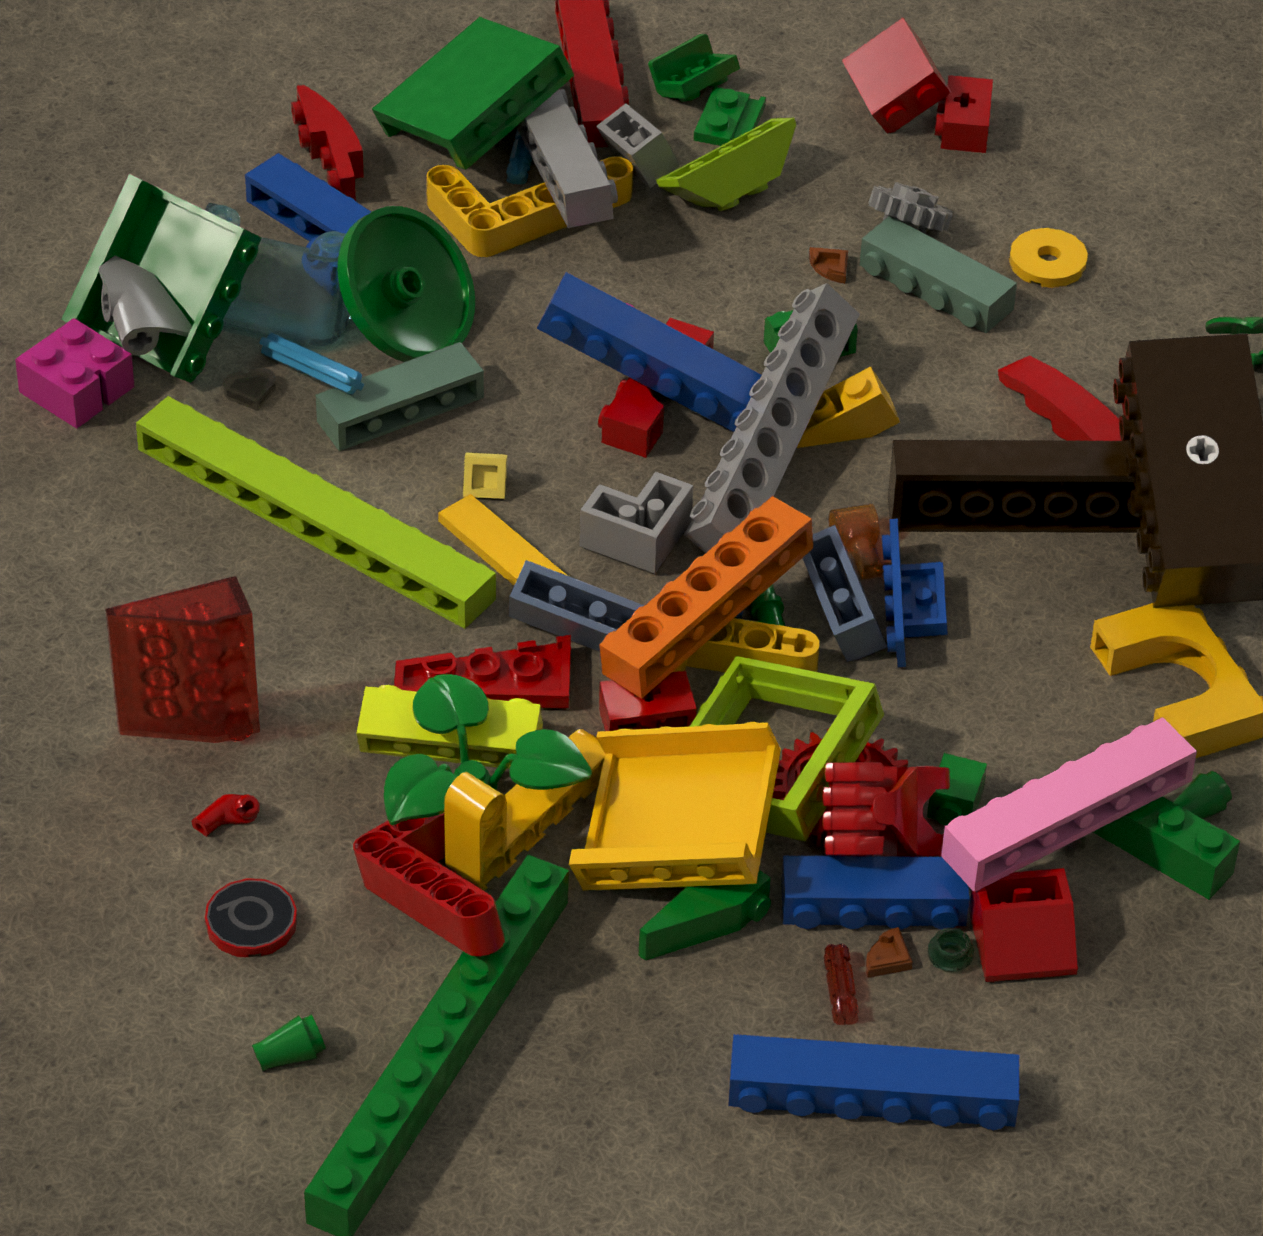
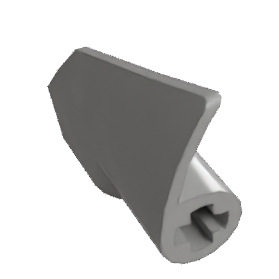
(138, 306)

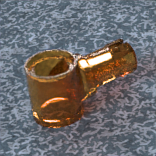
(859, 532)

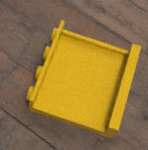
(679, 807)

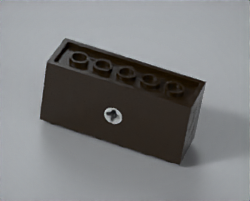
(1195, 467)

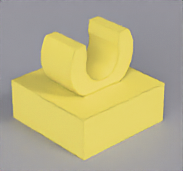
(485, 475)

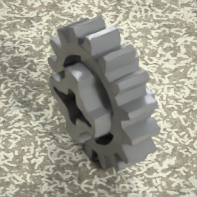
(911, 206)

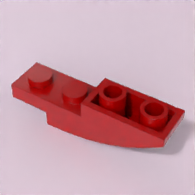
(329, 138)

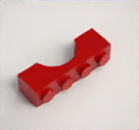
(634, 416)

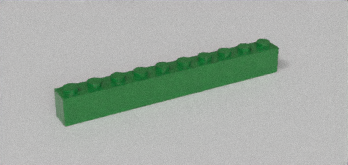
(433, 1054)

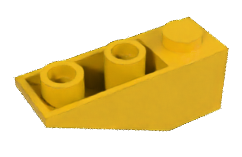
(851, 411)

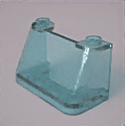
(290, 291)

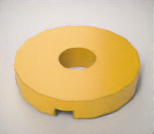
(1046, 241)

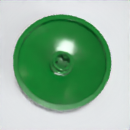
(405, 283)

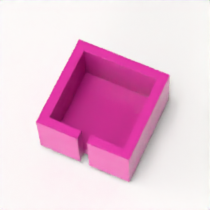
(65, 372)

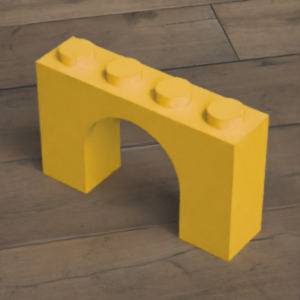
(1211, 722)

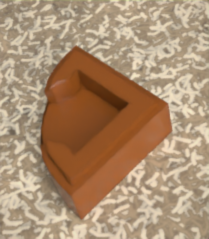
(830, 262)
(888, 955)

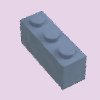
(843, 596)
(567, 605)

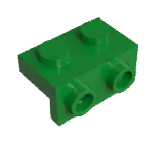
(690, 69)

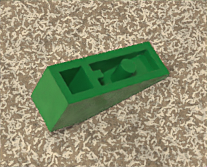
(704, 914)

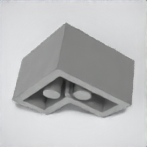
(640, 527)

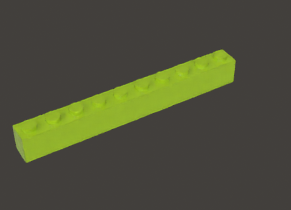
(317, 512)

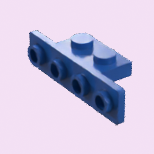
(917, 597)

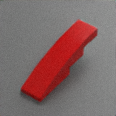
(1069, 406)

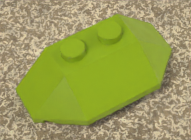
(734, 168)

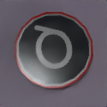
(251, 917)

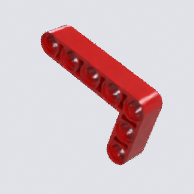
(404, 870)

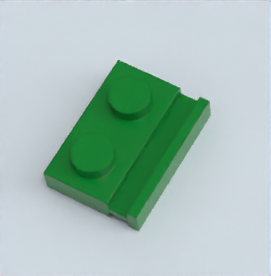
(728, 116)

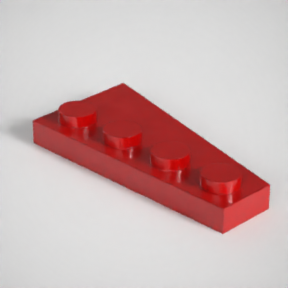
(525, 673)

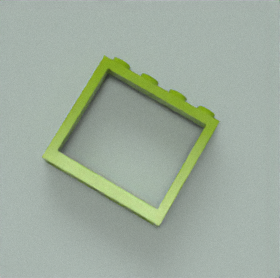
(851, 700)

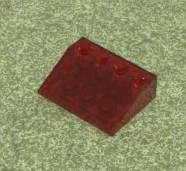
(185, 664)

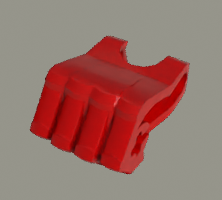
(880, 809)

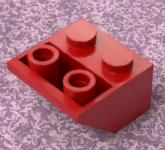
(1025, 926)

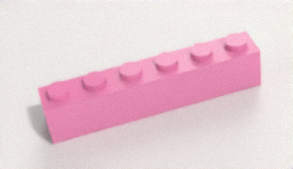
(1067, 804)

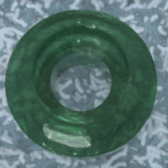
(955, 940)

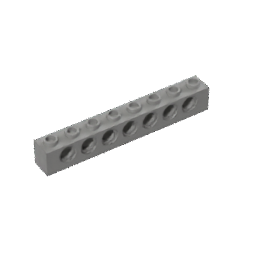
(775, 414)

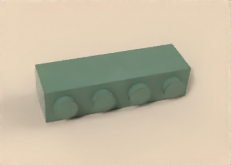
(937, 274)
(401, 396)

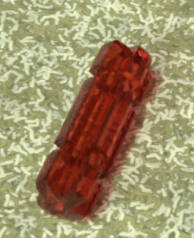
(841, 984)

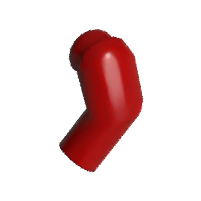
(227, 810)

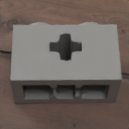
(640, 142)

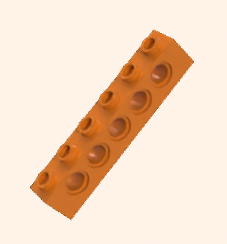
(706, 596)

